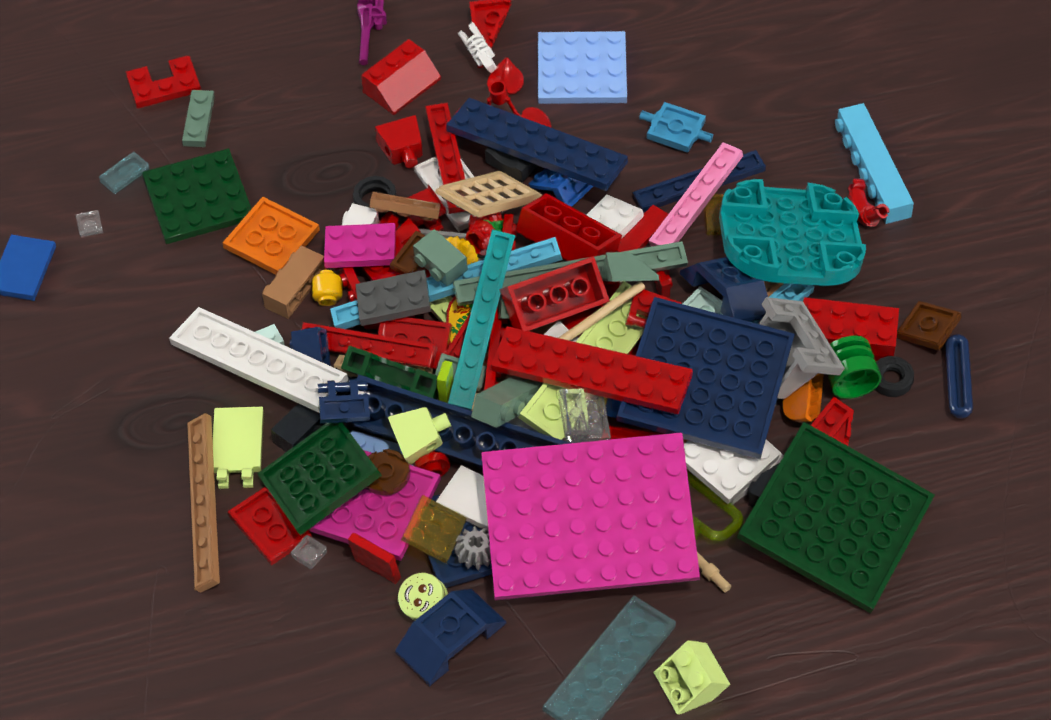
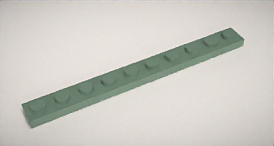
(655, 257)

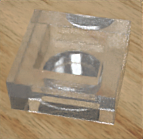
(89, 223)
(309, 552)

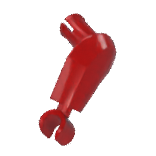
(868, 214)

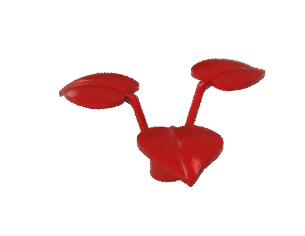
(509, 80)

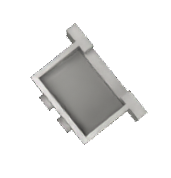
(810, 348)

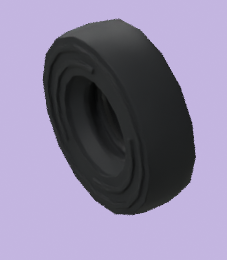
(904, 368)

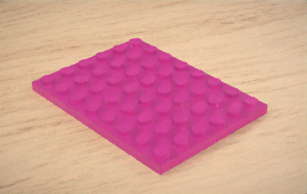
(589, 516)

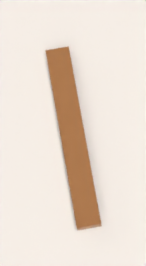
(203, 503)

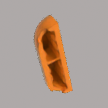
(805, 402)

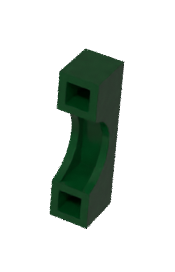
(390, 372)

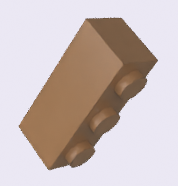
(293, 282)

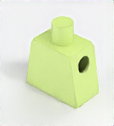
(418, 432)

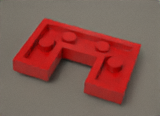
(179, 85)

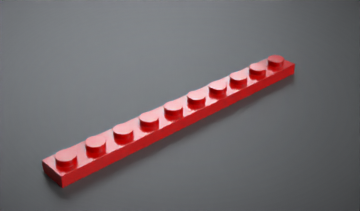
(497, 329)

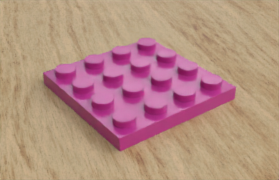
(380, 517)

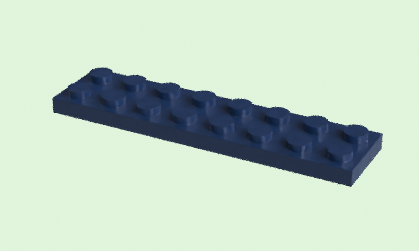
(537, 144)

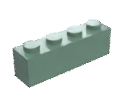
(504, 400)

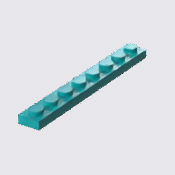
(481, 320)

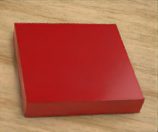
(374, 558)

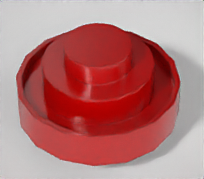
(434, 462)

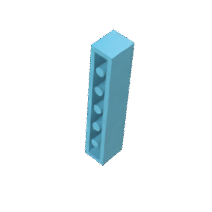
(874, 162)

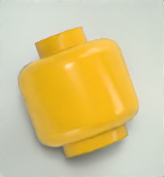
(327, 288)

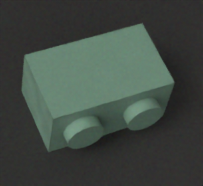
(440, 258)

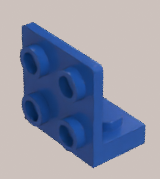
(565, 188)

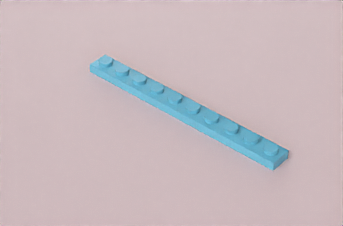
(526, 257)

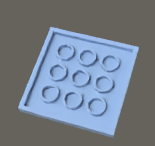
(582, 67)

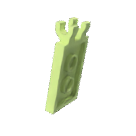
(237, 443)

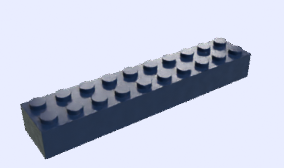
(461, 441)

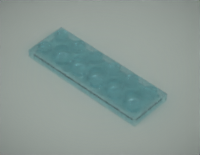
(610, 663)

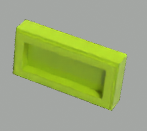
(445, 381)

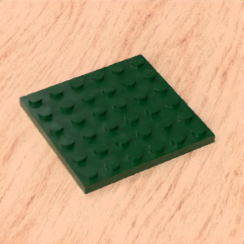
(836, 517)

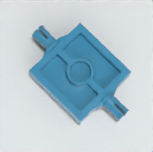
(676, 127)

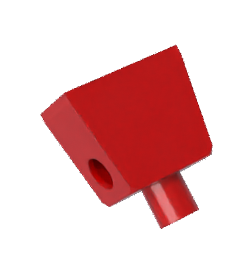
(400, 141)

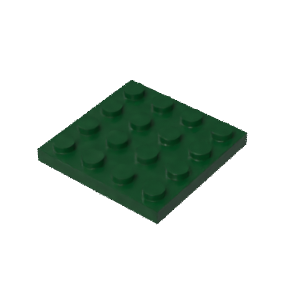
(197, 195)
(319, 475)

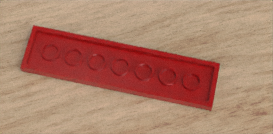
(592, 369)

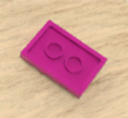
(359, 245)

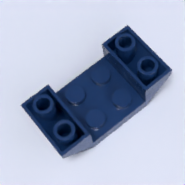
(741, 292)
(445, 632)

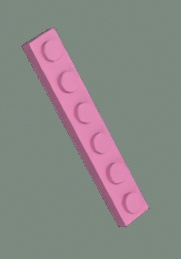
(697, 195)

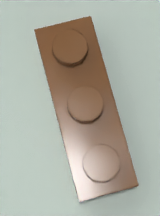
(404, 206)

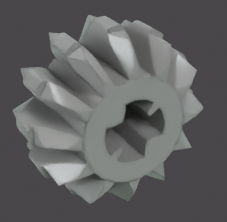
(473, 548)

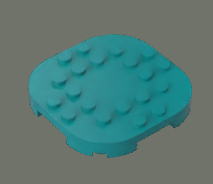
(791, 234)

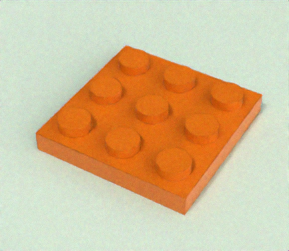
(270, 235)

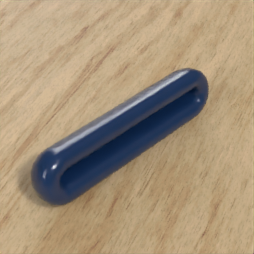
(959, 376)

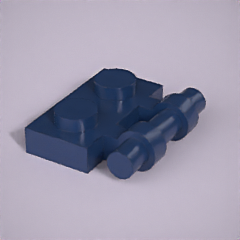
(345, 407)

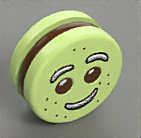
(420, 593)

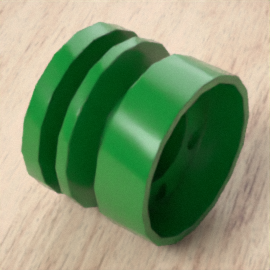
(860, 371)

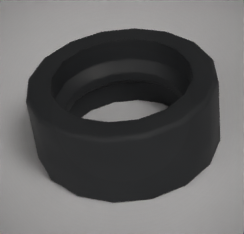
(373, 184)

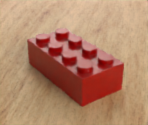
(575, 232)
(554, 295)
(846, 319)

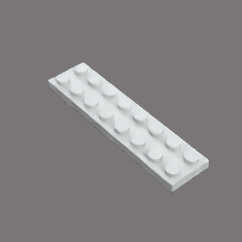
(255, 357)

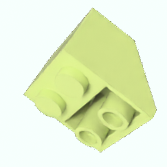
(691, 677)

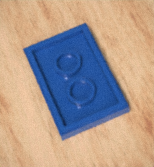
(24, 266)

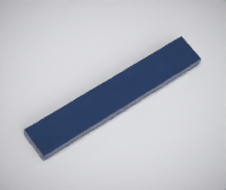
(673, 189)

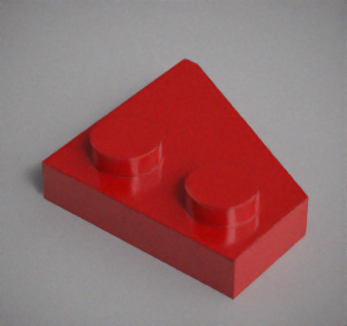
(835, 421)

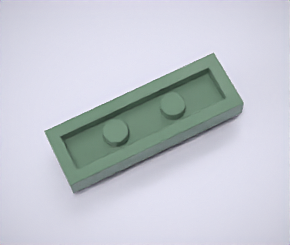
(198, 118)

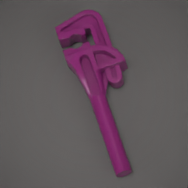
(369, 17)

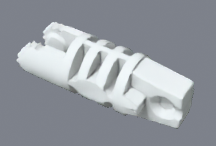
(479, 48)

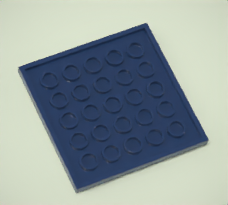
(732, 382)

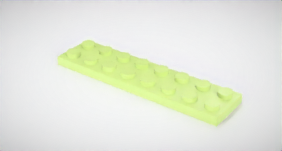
(608, 333)

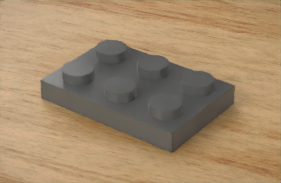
(393, 298)

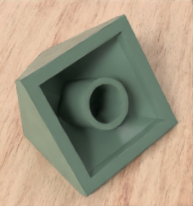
(626, 267)

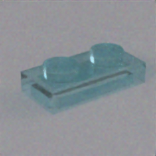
(124, 172)

